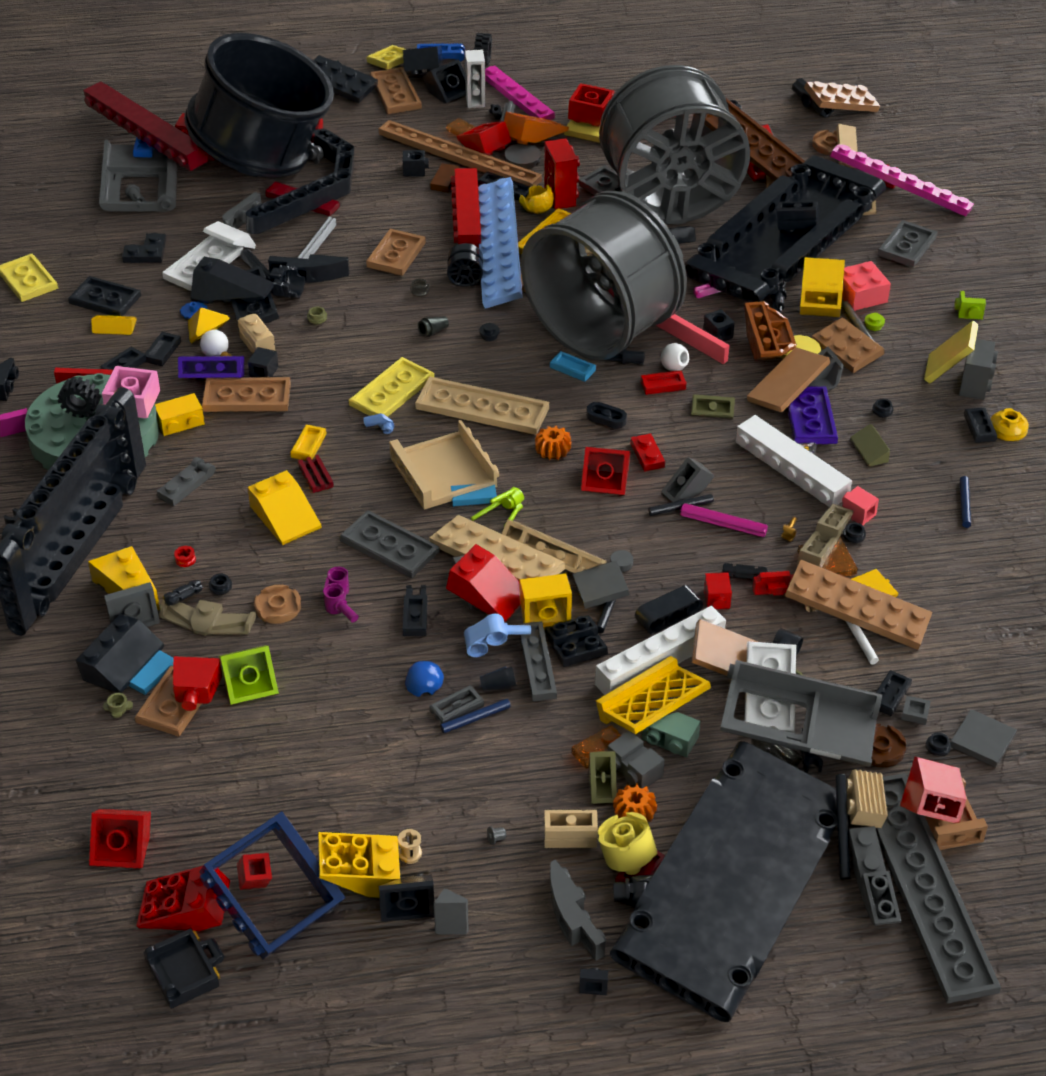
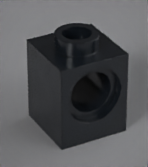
(414, 163)
(719, 325)

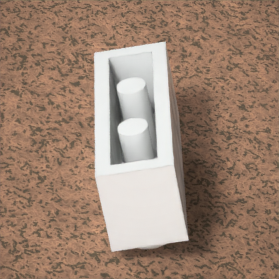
(475, 78)

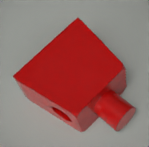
(195, 680)

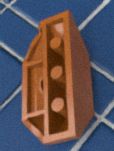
(767, 331)

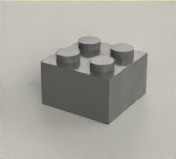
(979, 370)

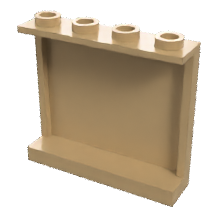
(444, 462)

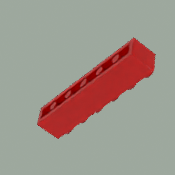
(466, 206)

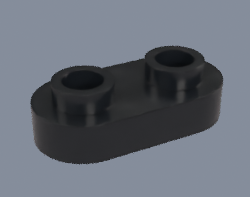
(606, 415)

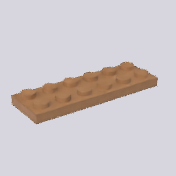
(859, 604)

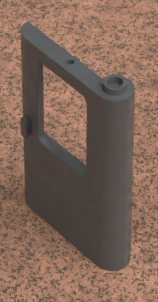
(120, 163)

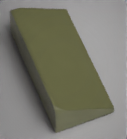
(713, 406)
(871, 446)

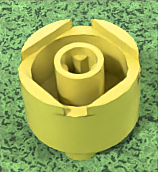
(627, 842)

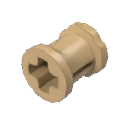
(414, 845)

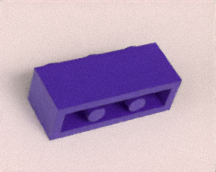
(210, 366)

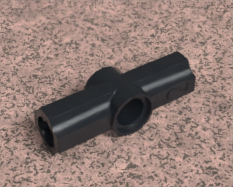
(798, 88)

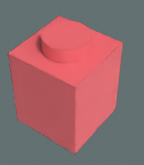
(862, 503)

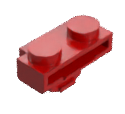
(772, 583)

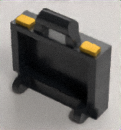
(183, 966)

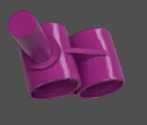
(335, 592)

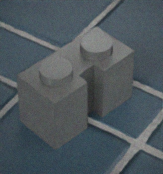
(635, 761)

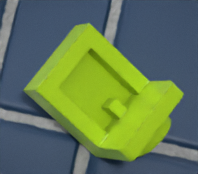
(969, 307)

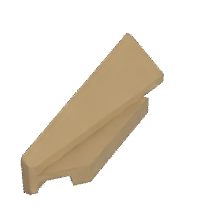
(573, 558)

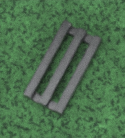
(458, 707)

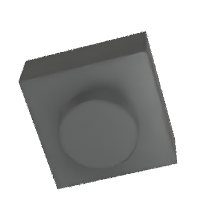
(916, 710)

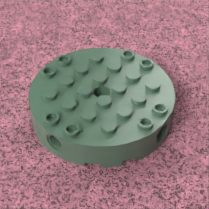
(52, 429)

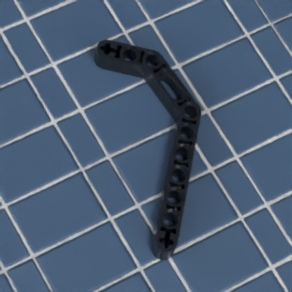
(310, 195)

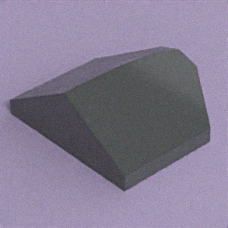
(831, 374)

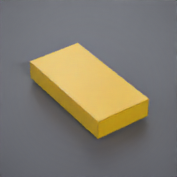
(308, 442)

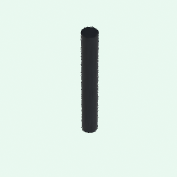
(673, 506)
(605, 615)

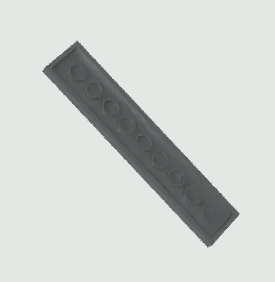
(933, 901)

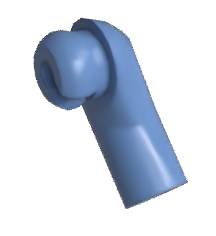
(381, 420)

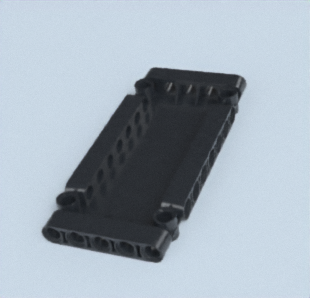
(754, 257)
(69, 511)
(729, 881)

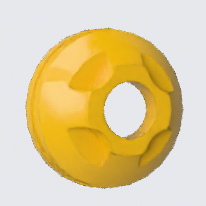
(1009, 429)

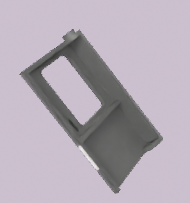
(837, 717)

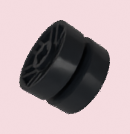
(465, 265)

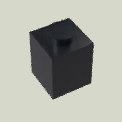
(263, 363)

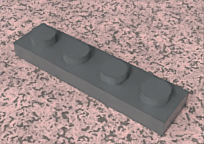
(538, 663)

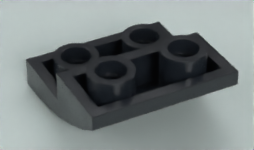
(576, 640)

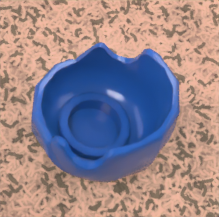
(424, 677)

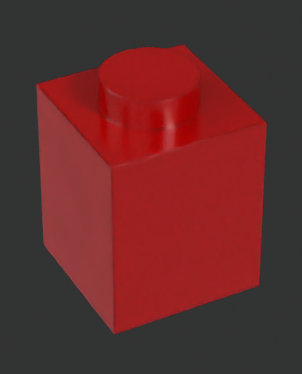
(717, 590)
(254, 871)

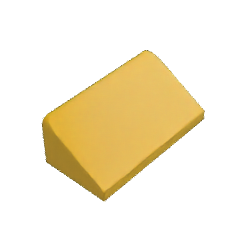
(113, 324)

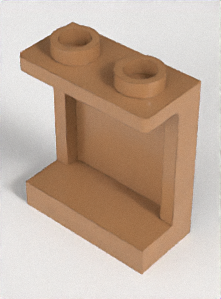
(966, 832)

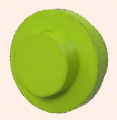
(874, 321)

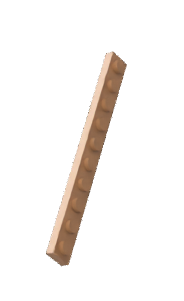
(458, 153)

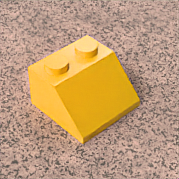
(546, 599)

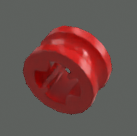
(184, 561)

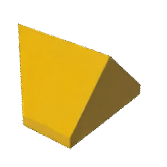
(204, 321)

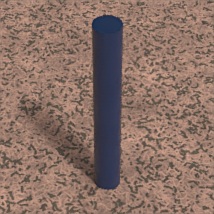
(965, 502)
(475, 716)

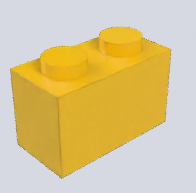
(179, 414)

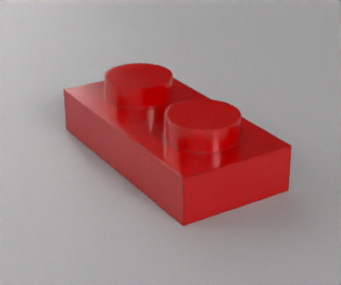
(647, 452)

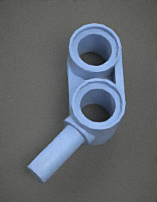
(490, 631)

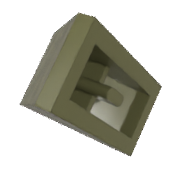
(602, 776)

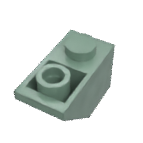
(674, 733)

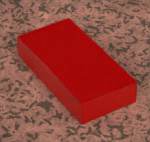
(663, 382)

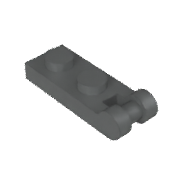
(237, 215)
(186, 481)

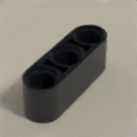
(668, 609)

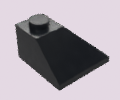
(407, 898)

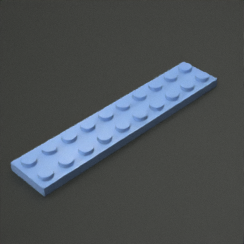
(499, 243)

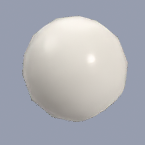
(213, 343)
(674, 357)

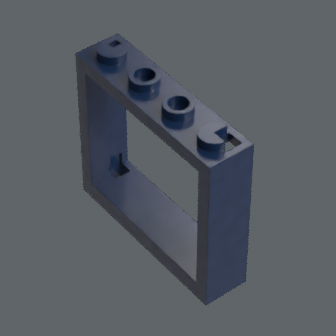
(303, 857)

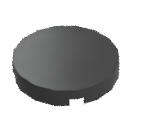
(523, 155)

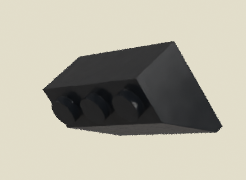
(118, 654)

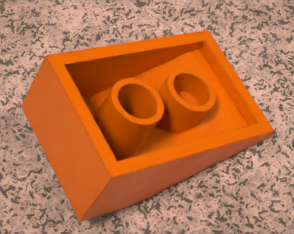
(531, 129)

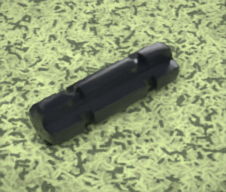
(743, 571)
(182, 592)

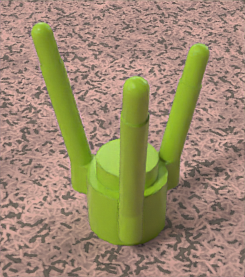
(510, 500)

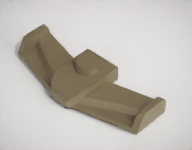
(207, 618)

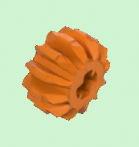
(553, 442)
(636, 801)

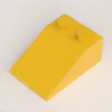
(283, 507)

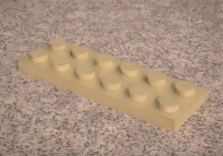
(482, 405)
(521, 560)

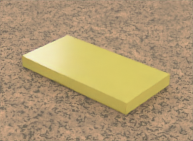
(391, 388)

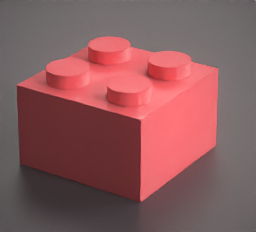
(865, 286)

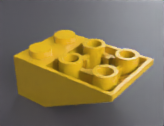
(822, 287)
(358, 861)

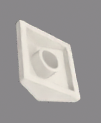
(230, 234)

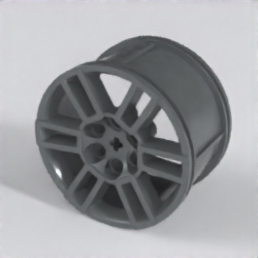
(687, 171)
(629, 254)

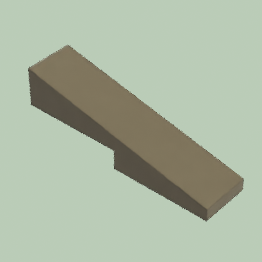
(826, 535)

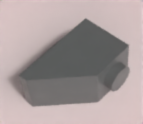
(687, 481)

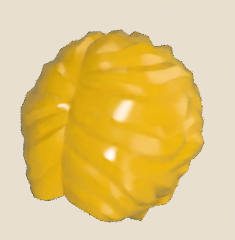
(538, 199)

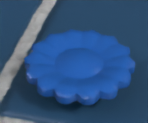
(191, 308)

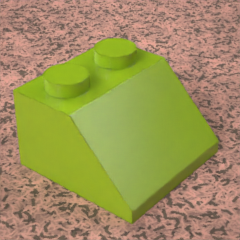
(248, 674)

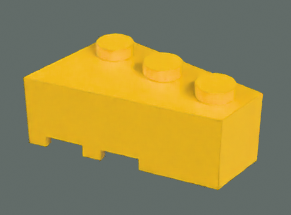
(120, 571)

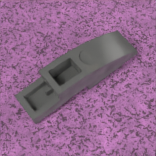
(872, 877)
(570, 913)

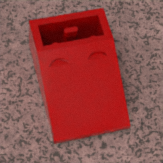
(180, 902)

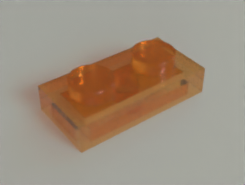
(594, 743)

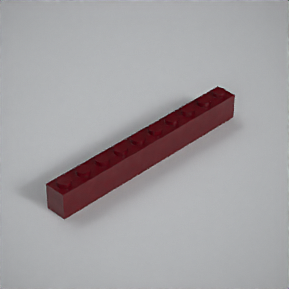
(145, 125)

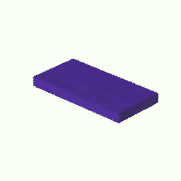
(812, 417)

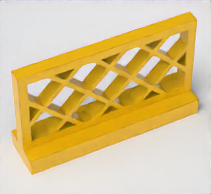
(646, 687)

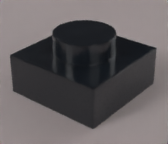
(593, 981)

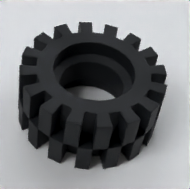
(483, 42)
(83, 389)

